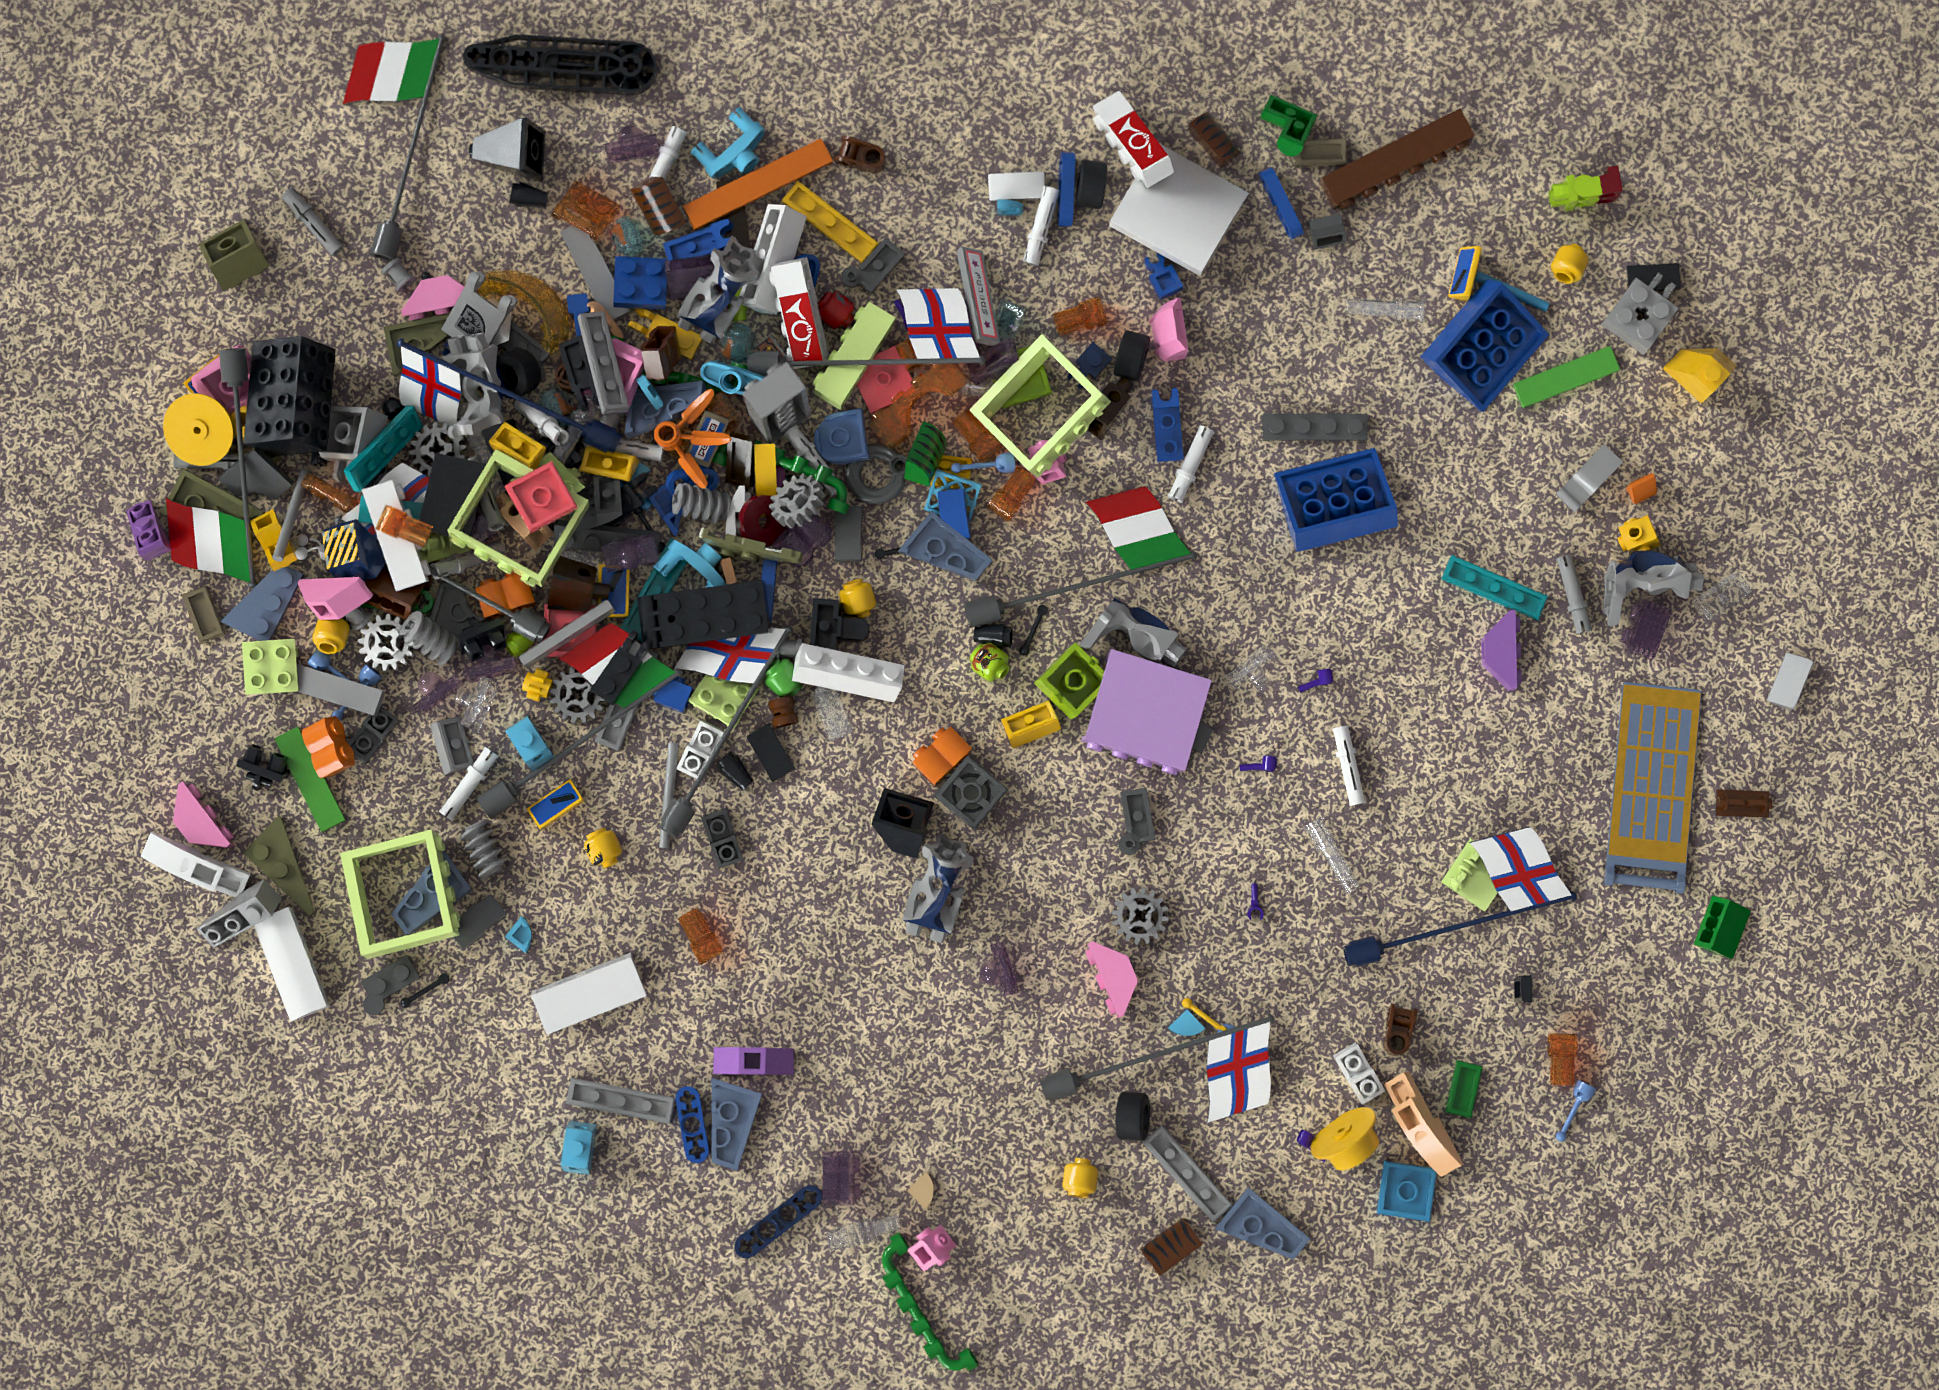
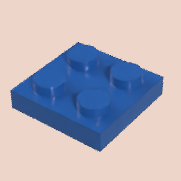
(640, 283)

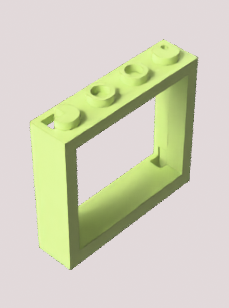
(1014, 379)
(516, 469)
(359, 905)

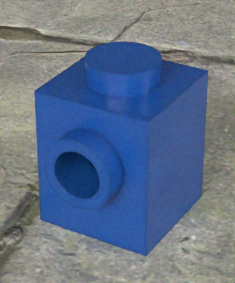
(674, 695)

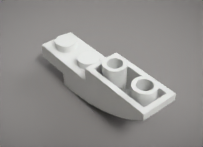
(193, 866)

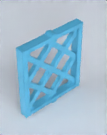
(956, 479)

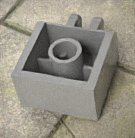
(1652, 305)
(349, 435)

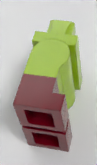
(1586, 190)

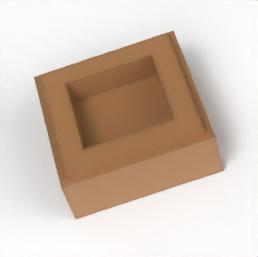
(728, 570)

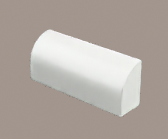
(291, 964)
(588, 993)

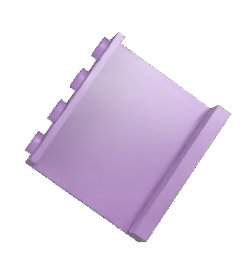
(1146, 712)

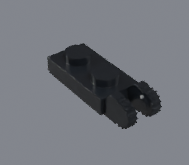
(578, 370)
(631, 500)
(620, 669)

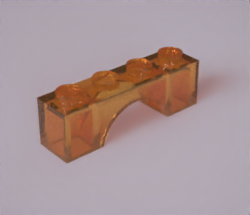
(894, 423)

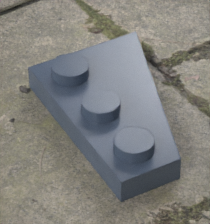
(676, 398)
(945, 548)
(265, 604)
(421, 901)
(732, 1120)
(1262, 1225)

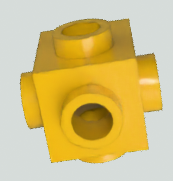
(1638, 535)

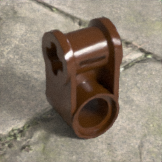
(856, 152)
(1399, 1027)

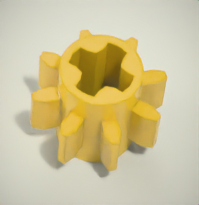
(537, 684)

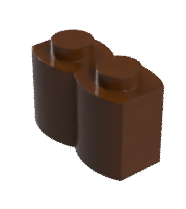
(660, 352)

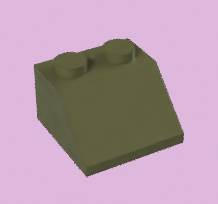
(234, 255)

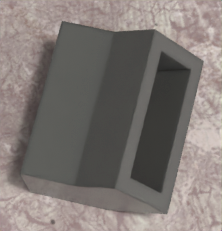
(1327, 231)

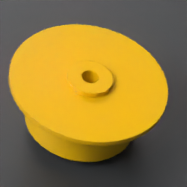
(198, 429)
(1347, 1139)

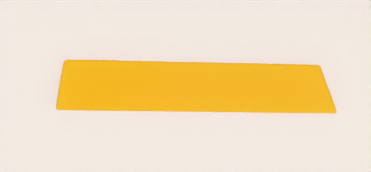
(765, 470)

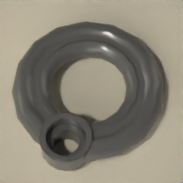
(884, 494)

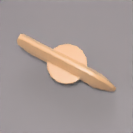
(613, 328)

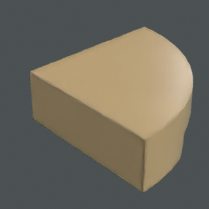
(923, 1190)

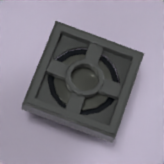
(971, 793)

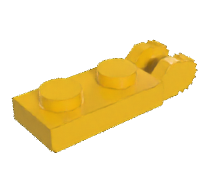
(688, 340)

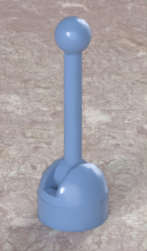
(1004, 463)
(321, 661)
(368, 677)
(1583, 1093)

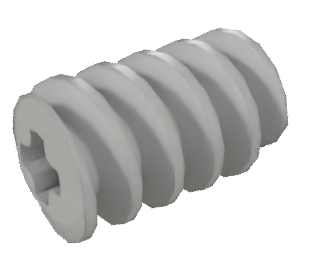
(701, 501)
(430, 636)
(483, 849)

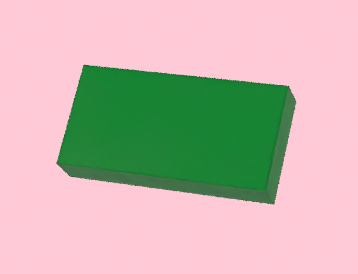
(1463, 1089)

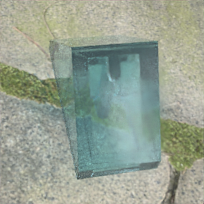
(1009, 319)

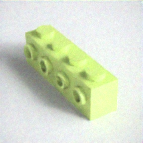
(858, 344)

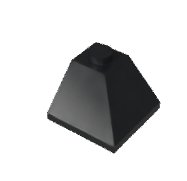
(902, 821)

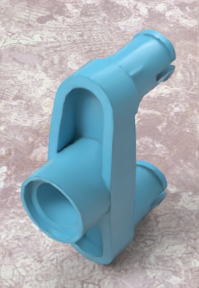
(739, 154)
(718, 374)
(703, 561)

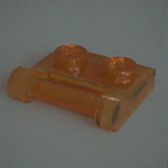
(589, 205)
(321, 490)

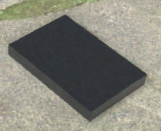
(447, 490)

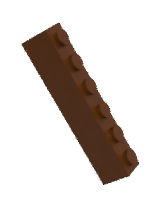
(1397, 159)

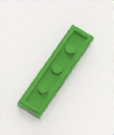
(1566, 377)
(313, 788)

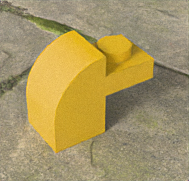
(267, 531)

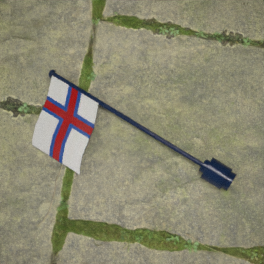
(436, 391)
(1519, 873)

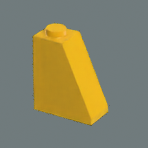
(1700, 370)

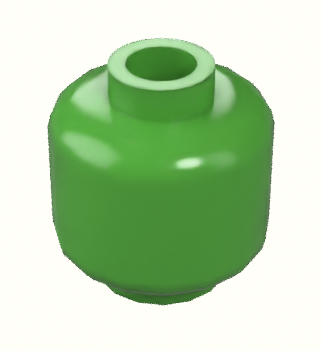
(780, 676)

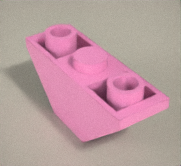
(433, 294)
(334, 596)
(198, 821)
(1114, 975)

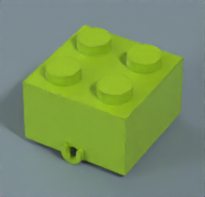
(1071, 680)

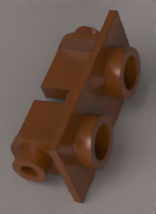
(1743, 803)

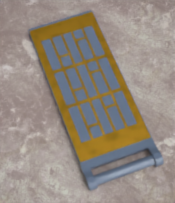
(1653, 784)

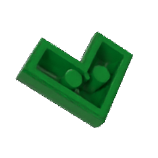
(1293, 120)

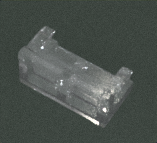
(1722, 597)

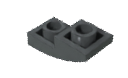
(849, 535)
(372, 734)
(722, 838)
(478, 921)

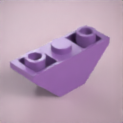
(148, 531)
(1501, 651)
(753, 1060)

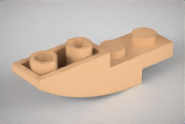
(1420, 1127)

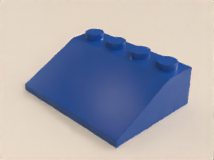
(1485, 344)
(1336, 499)

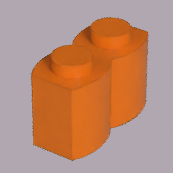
(508, 593)
(328, 747)
(941, 756)

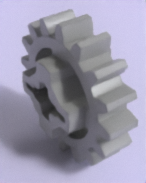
(426, 451)
(797, 500)
(567, 703)
(1148, 926)

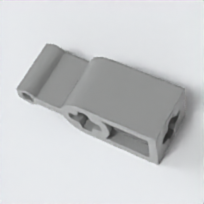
(1589, 478)

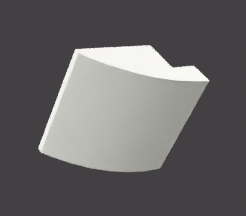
(1181, 214)

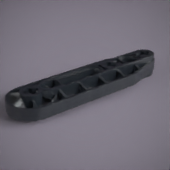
(546, 64)

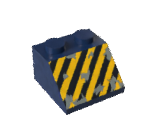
(352, 551)

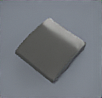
(604, 502)

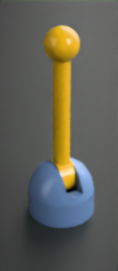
(1187, 1003)

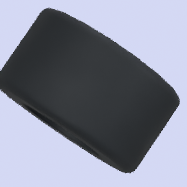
(1091, 184)
(1131, 355)
(526, 368)
(1132, 1116)

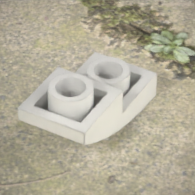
(1016, 185)
(737, 502)
(699, 749)
(1359, 1073)

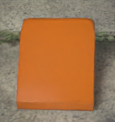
(1642, 488)

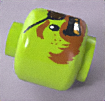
(989, 662)

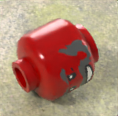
(836, 309)

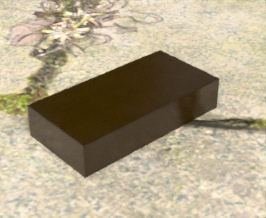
(740, 460)

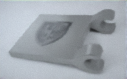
(475, 313)

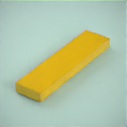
(830, 222)

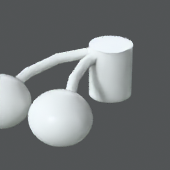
(302, 552)

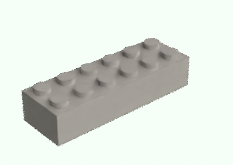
(780, 398)

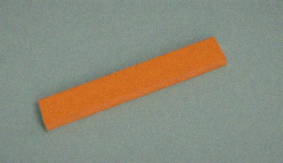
(757, 184)

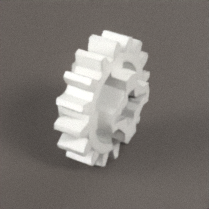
(376, 651)

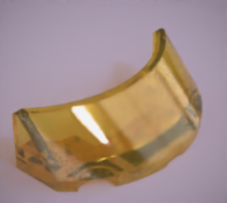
(538, 296)

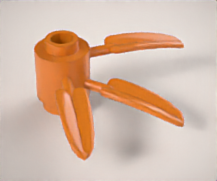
(703, 438)

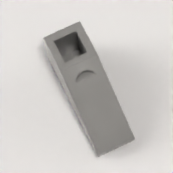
(241, 913)

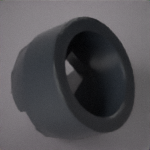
(392, 407)

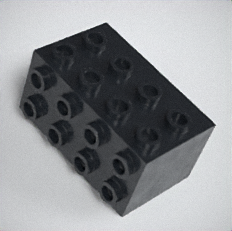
(289, 396)

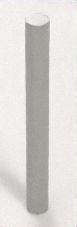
(290, 518)
(669, 788)

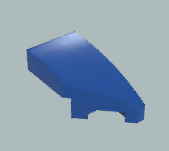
(663, 504)
(954, 510)

